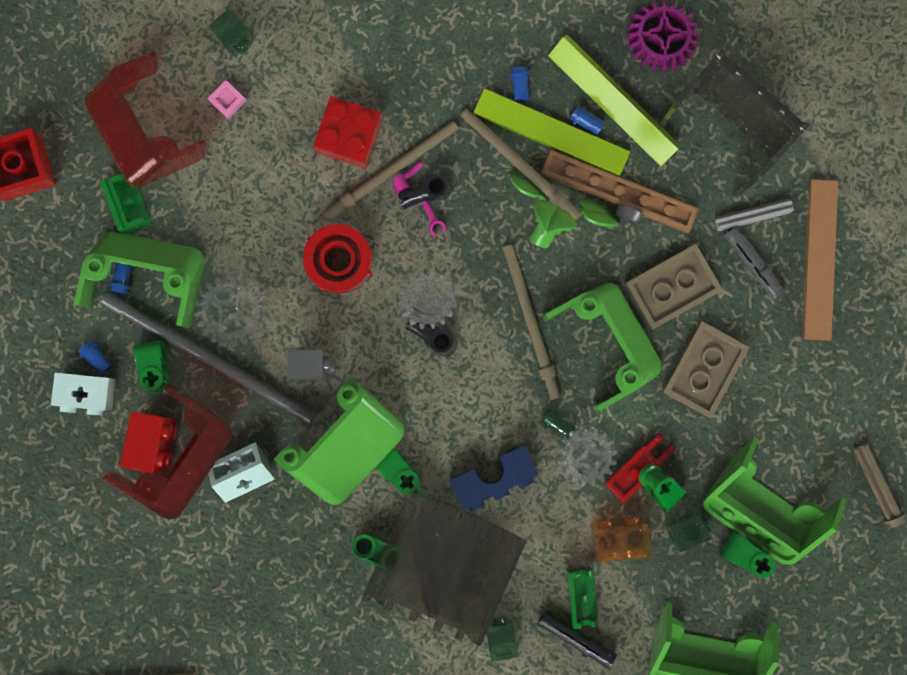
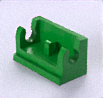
(125, 204)
(582, 597)

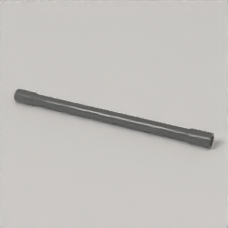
(292, 406)

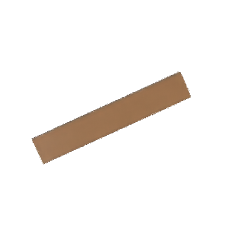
(619, 191)
(820, 260)

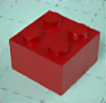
(348, 132)
(24, 165)
(149, 442)

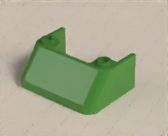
(180, 263)
(643, 360)
(766, 518)
(697, 655)

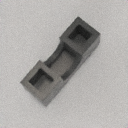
(310, 365)

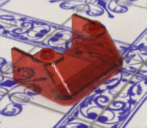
(137, 158)
(172, 493)

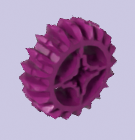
(682, 33)

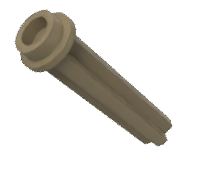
(879, 486)

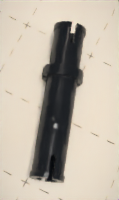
(575, 638)

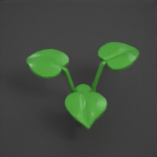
(552, 219)

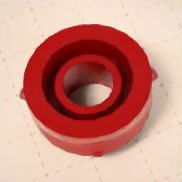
(334, 237)

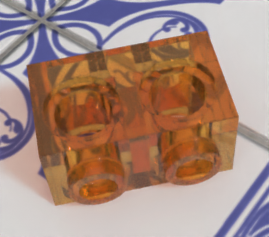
(621, 548)

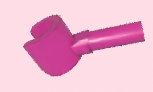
(400, 181)
(432, 218)

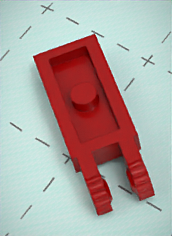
(626, 478)

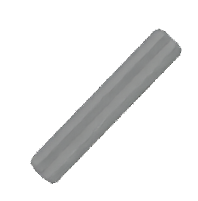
(753, 214)

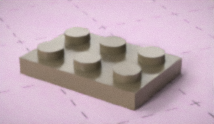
(673, 287)
(705, 369)

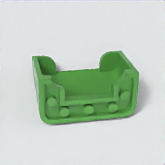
(347, 448)

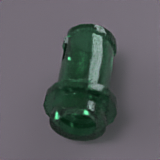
(556, 424)

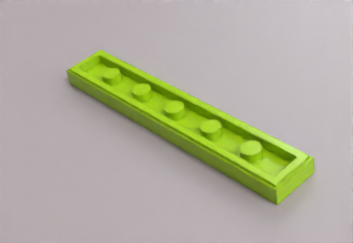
(614, 100)
(551, 132)

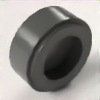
(628, 214)

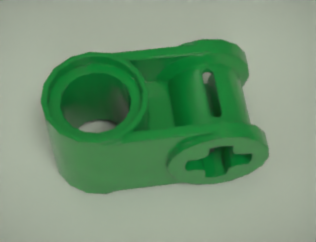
(151, 361)
(393, 469)
(660, 486)
(744, 554)
(373, 555)

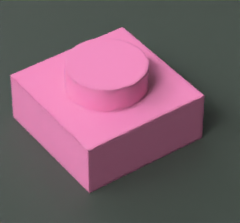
(226, 99)

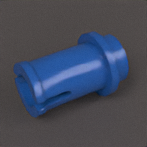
(520, 84)
(587, 120)
(121, 279)
(95, 357)

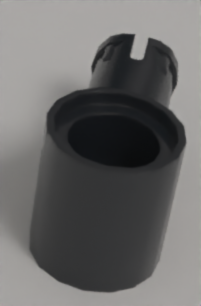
(425, 192)
(432, 336)

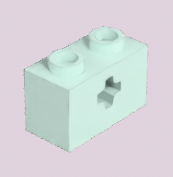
(67, 390)
(240, 472)

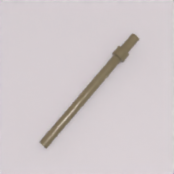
(556, 197)
(349, 200)
(547, 371)

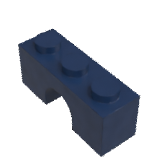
(516, 471)

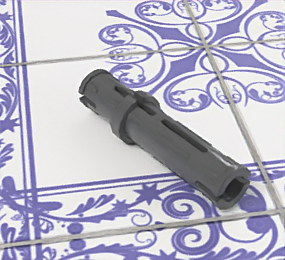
(755, 263)

